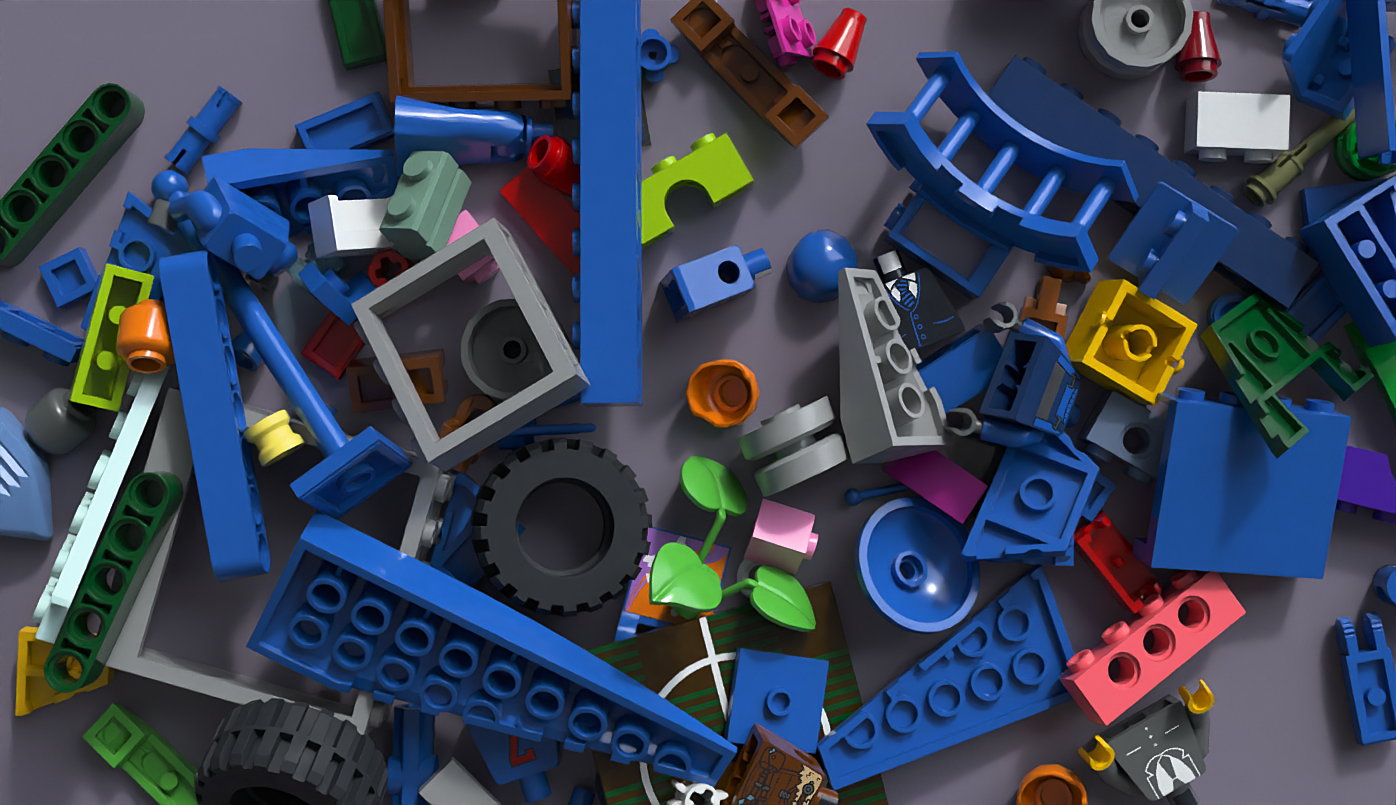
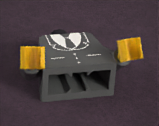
(1157, 748)

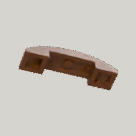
(748, 71)

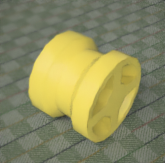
(274, 438)

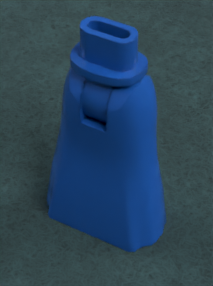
(465, 134)

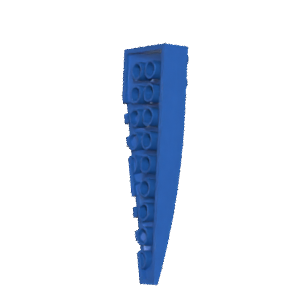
(409, 633)

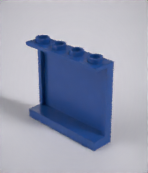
(1234, 504)

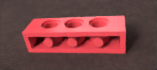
(1211, 611)

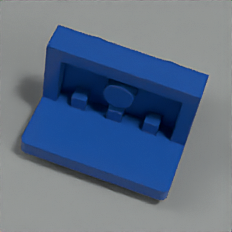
(1172, 244)

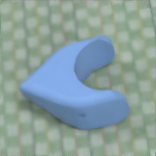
(23, 484)

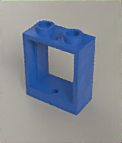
(978, 278)

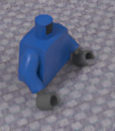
(233, 229)

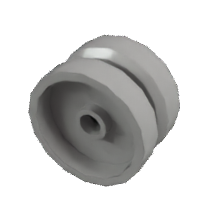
(1133, 35)
(794, 445)

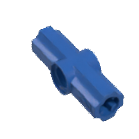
(412, 755)

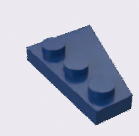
(140, 247)

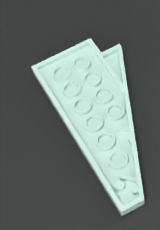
(95, 507)

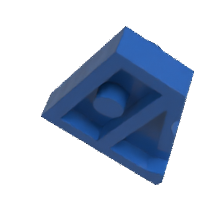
(455, 550)

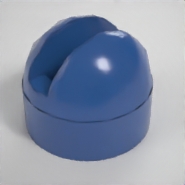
(245, 352)

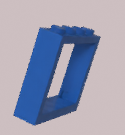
(1372, 79)

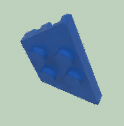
(1033, 502)

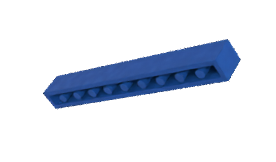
(608, 201)

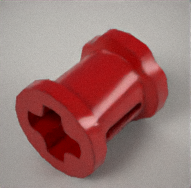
(380, 266)

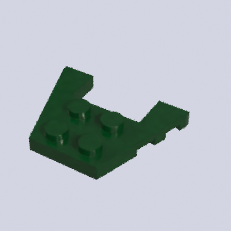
(1265, 350)

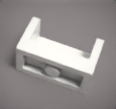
(348, 227)

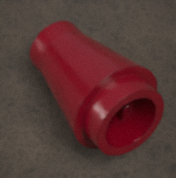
(1199, 55)

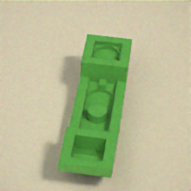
(144, 755)

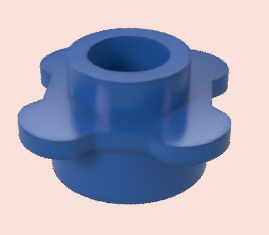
(666, 55)

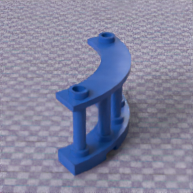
(972, 204)

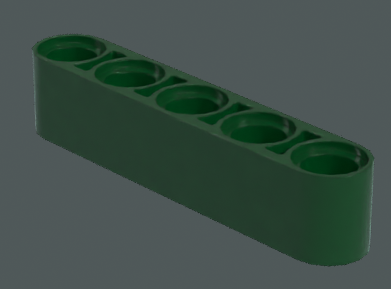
(79, 167)
(95, 593)

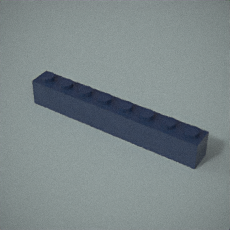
(1256, 257)

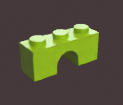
(711, 168)

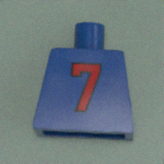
(518, 759)

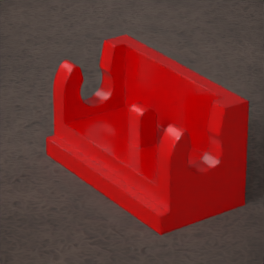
(1114, 565)

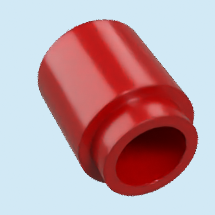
(553, 163)

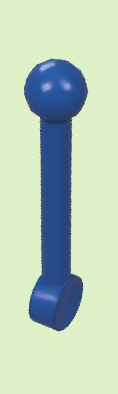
(854, 496)

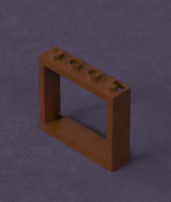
(466, 95)

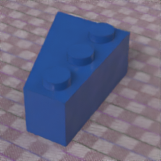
(1359, 258)

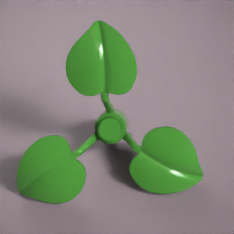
(692, 587)

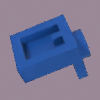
(335, 292)

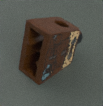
(775, 774)

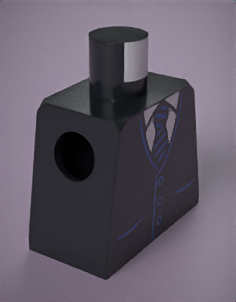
(919, 301)

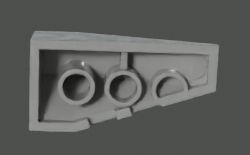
(882, 395)

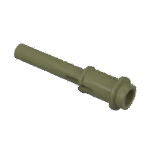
(1264, 187)

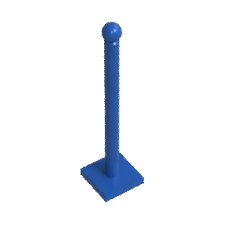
(350, 468)

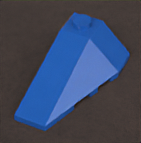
(294, 177)

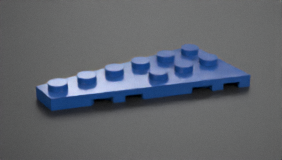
(971, 683)

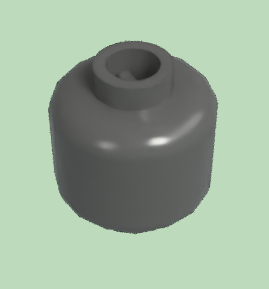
(58, 423)

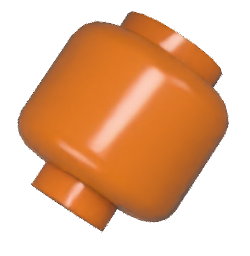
(145, 337)

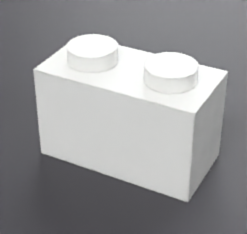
(1237, 126)

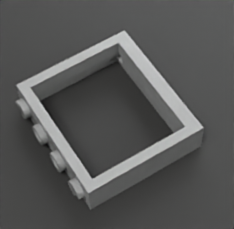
(509, 415)

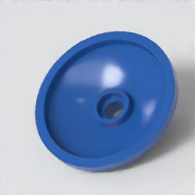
(929, 549)

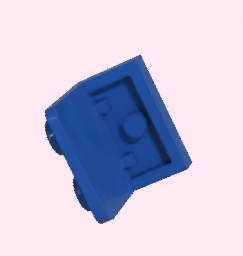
(1320, 59)

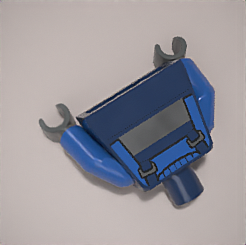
(1030, 388)

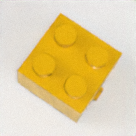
(1129, 341)

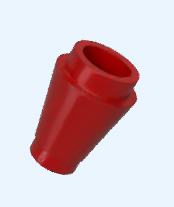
(840, 45)

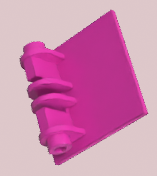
(793, 32)

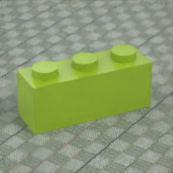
(100, 370)

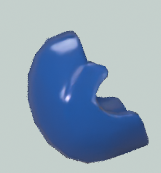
(816, 263)

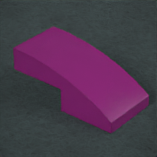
(938, 482)

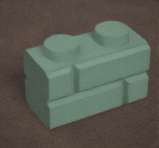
(425, 204)

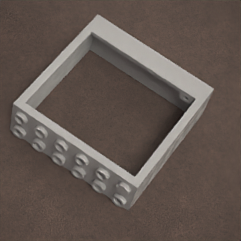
(173, 454)

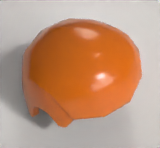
(722, 393)
(1051, 786)

